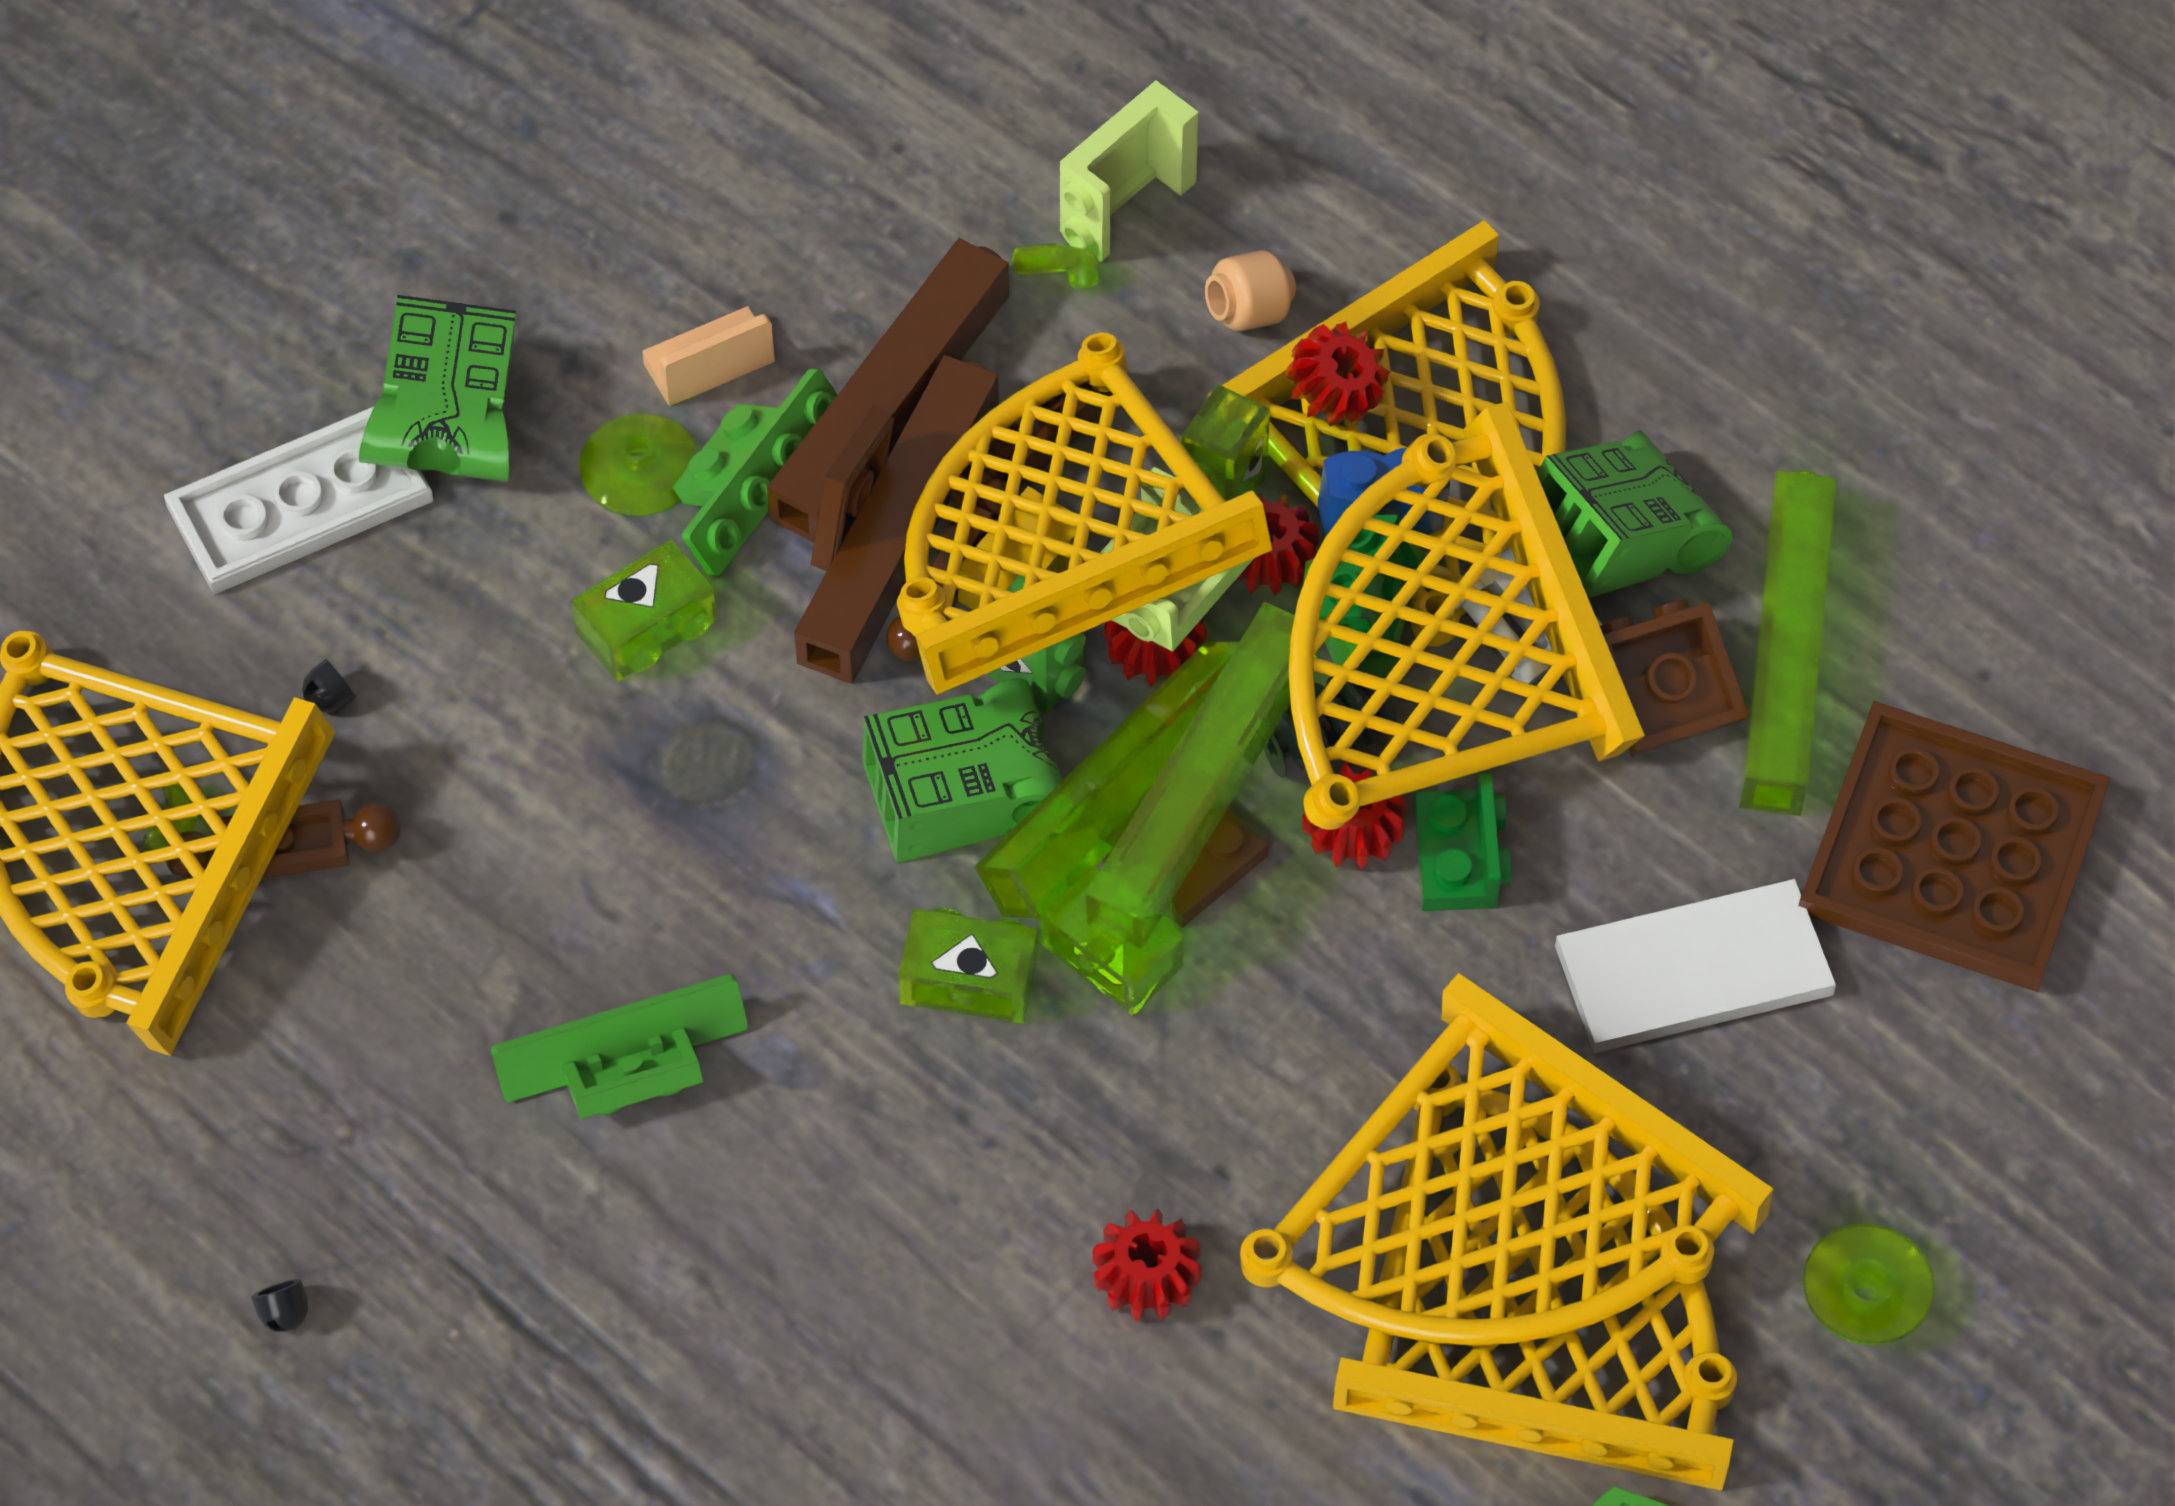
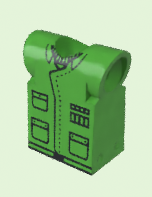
(444, 391)
(1629, 514)
(957, 768)

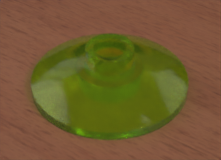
(635, 483)
(1872, 1259)

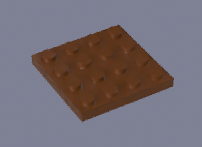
(1954, 845)

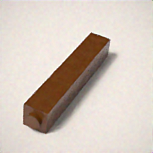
(936, 322)
(870, 562)

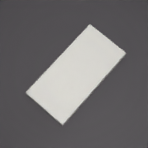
(290, 503)
(1694, 966)

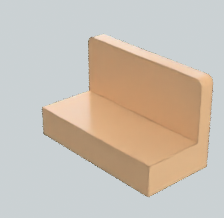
(710, 355)

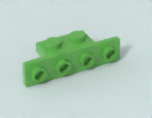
(739, 464)
(625, 1050)

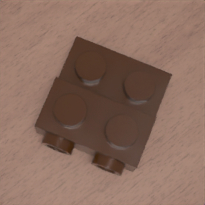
(1675, 674)

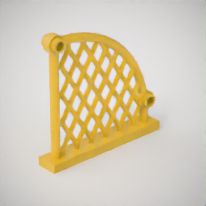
(1385, 310)
(1090, 592)
(1558, 609)
(219, 891)
(1573, 1082)
(1547, 1424)

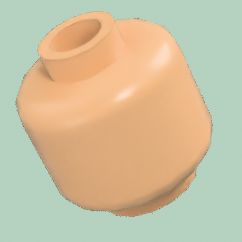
(1250, 291)

